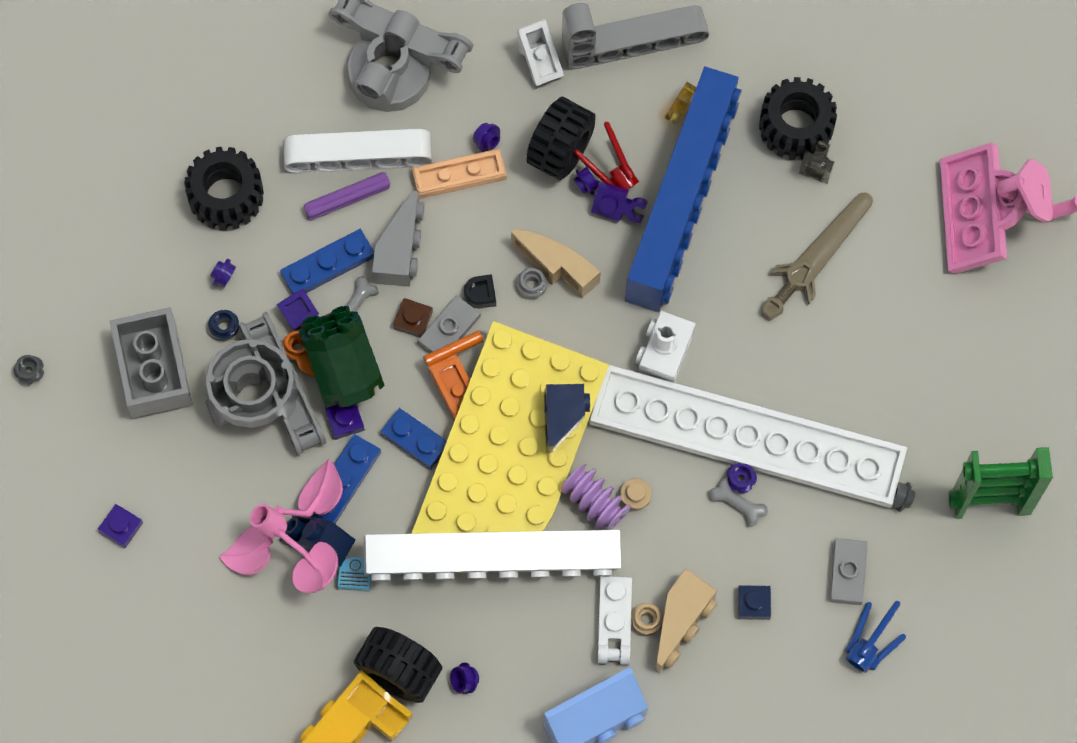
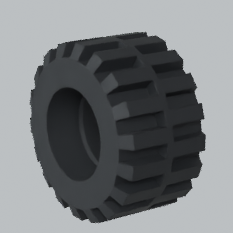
(802, 97)
(557, 136)
(221, 166)
(398, 664)

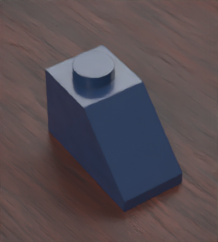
(563, 411)

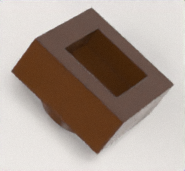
(413, 318)

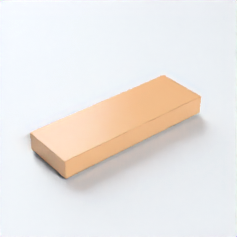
(459, 173)

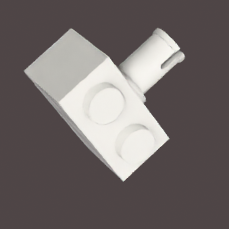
(667, 347)

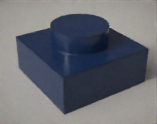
(754, 602)

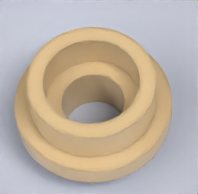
(647, 609)

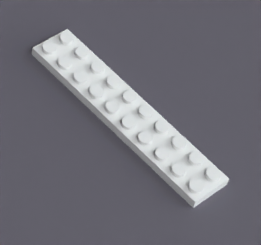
(749, 435)

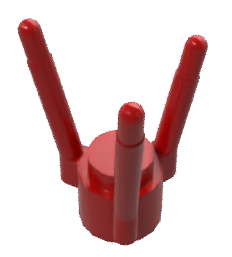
(622, 175)

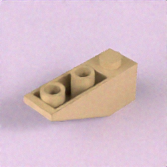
(684, 606)

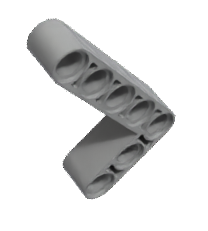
(595, 45)

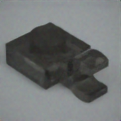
(817, 164)

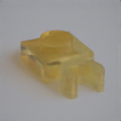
(681, 103)

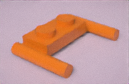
(449, 372)

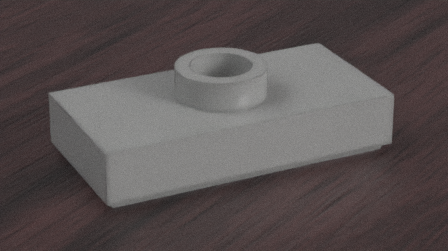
(449, 325)
(848, 571)

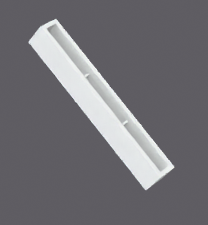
(491, 552)

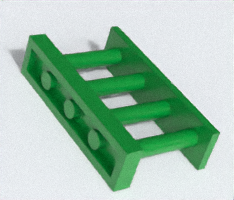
(1002, 483)

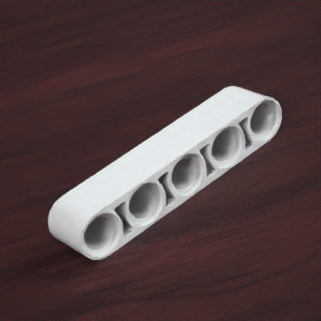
(357, 150)

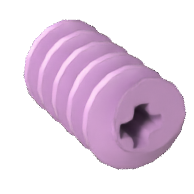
(594, 499)

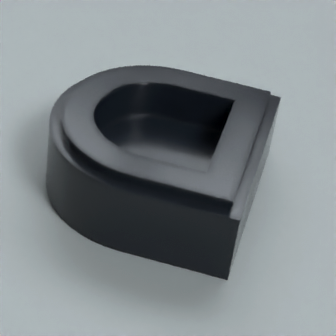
(480, 292)

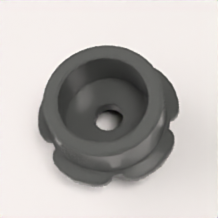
(26, 362)
(903, 497)

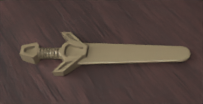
(807, 267)

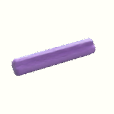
(347, 195)

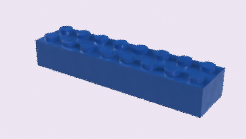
(683, 190)

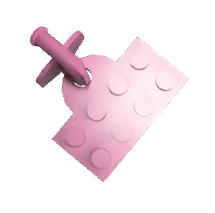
(987, 201)

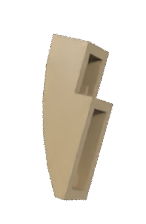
(556, 261)

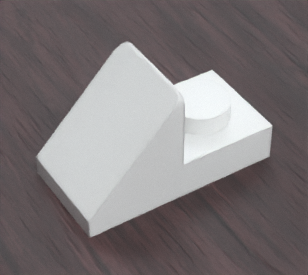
(539, 51)

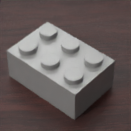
(150, 362)

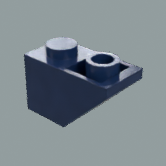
(311, 530)

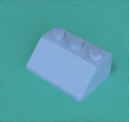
(598, 711)

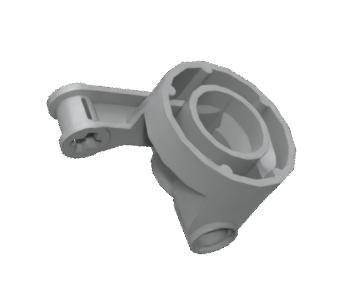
(399, 36)
(250, 362)

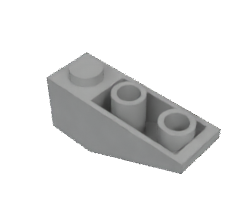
(395, 248)

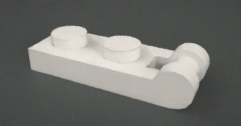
(614, 619)

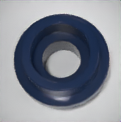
(223, 316)

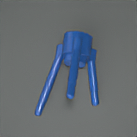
(863, 654)

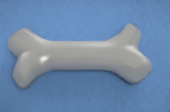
(363, 290)
(752, 511)

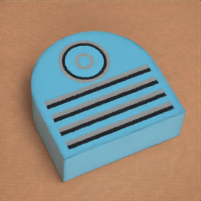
(352, 575)

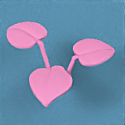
(251, 550)

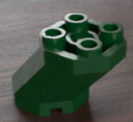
(341, 357)

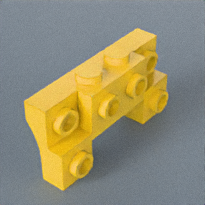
(356, 711)

